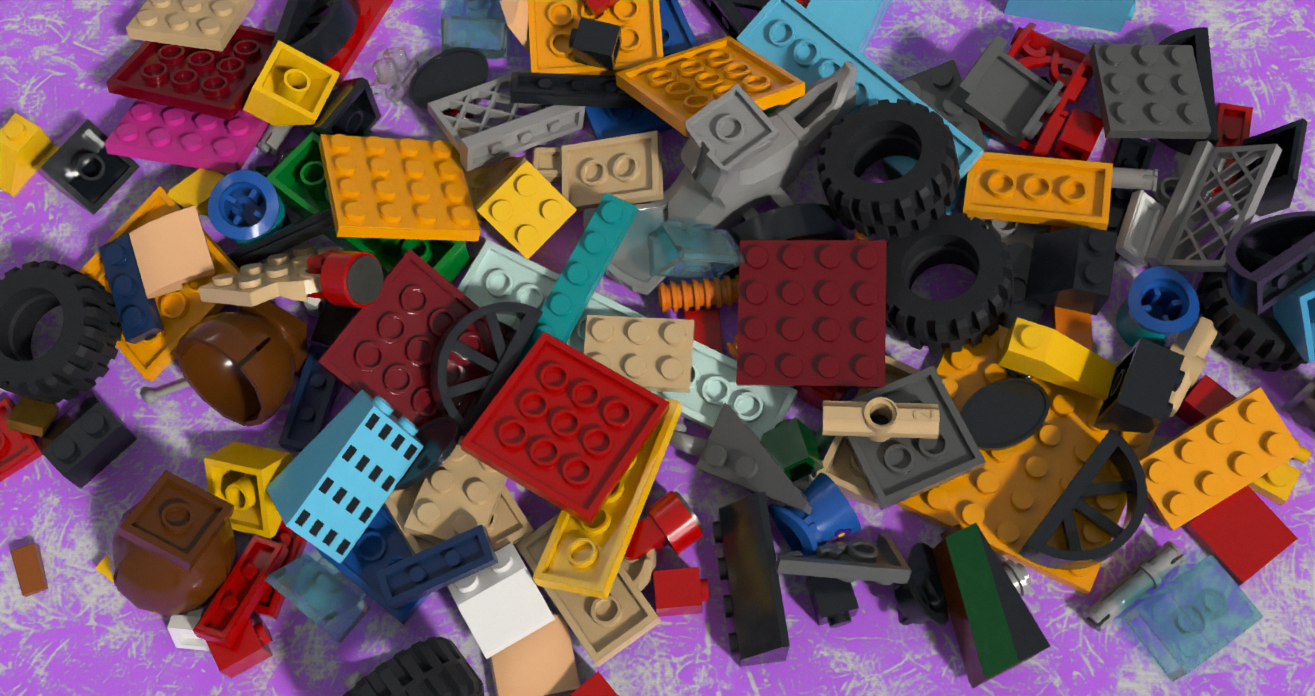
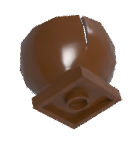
(244, 360)
(173, 548)

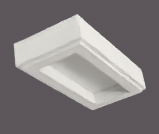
(1139, 227)

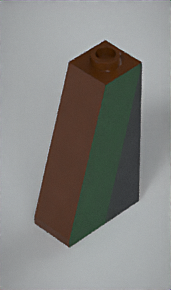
(984, 606)

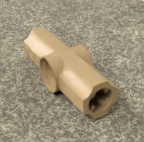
(1194, 345)
(905, 419)

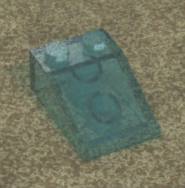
(476, 26)
(1192, 618)

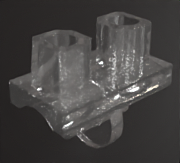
(394, 75)

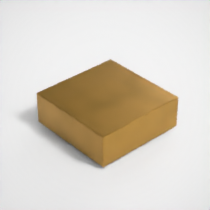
(32, 417)

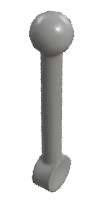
(151, 397)

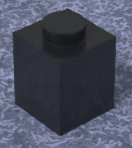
(596, 43)
(832, 600)

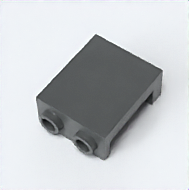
(1006, 94)

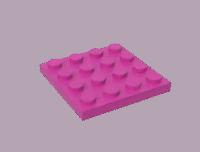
(185, 137)

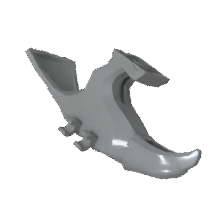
(734, 166)

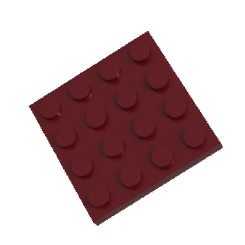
(196, 77)
(812, 313)
(393, 342)

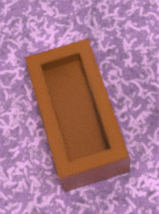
(29, 569)

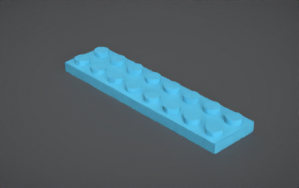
(812, 50)

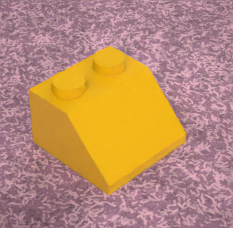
(290, 88)
(241, 477)

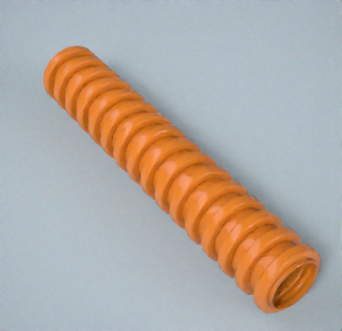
(698, 294)

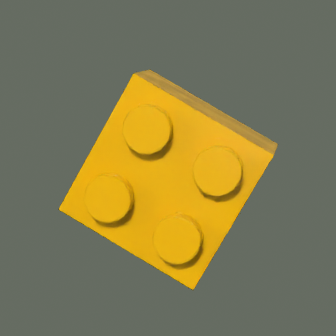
(526, 208)

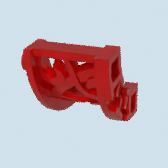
(1047, 52)

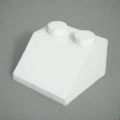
(501, 602)

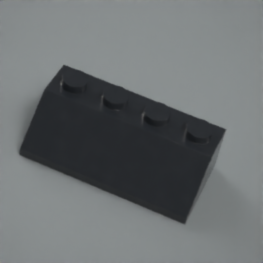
(752, 582)

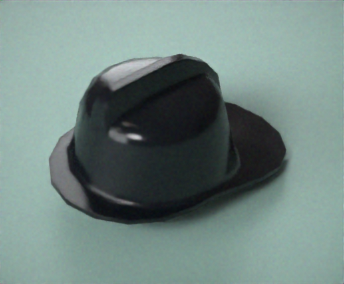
(923, 596)

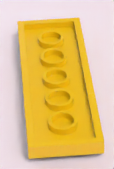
(588, 557)

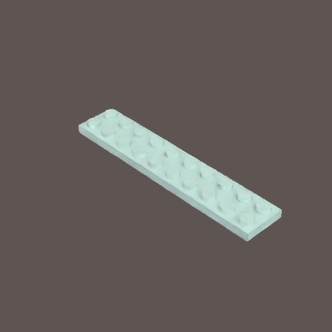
(508, 277)

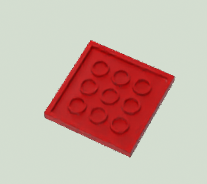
(565, 427)

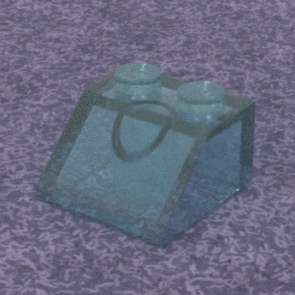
(692, 251)
(320, 595)

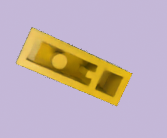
(1056, 359)

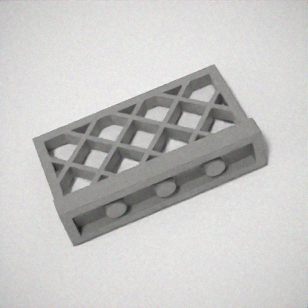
(505, 139)
(1192, 202)

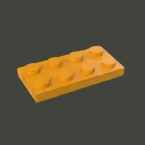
(1039, 190)
(1216, 458)

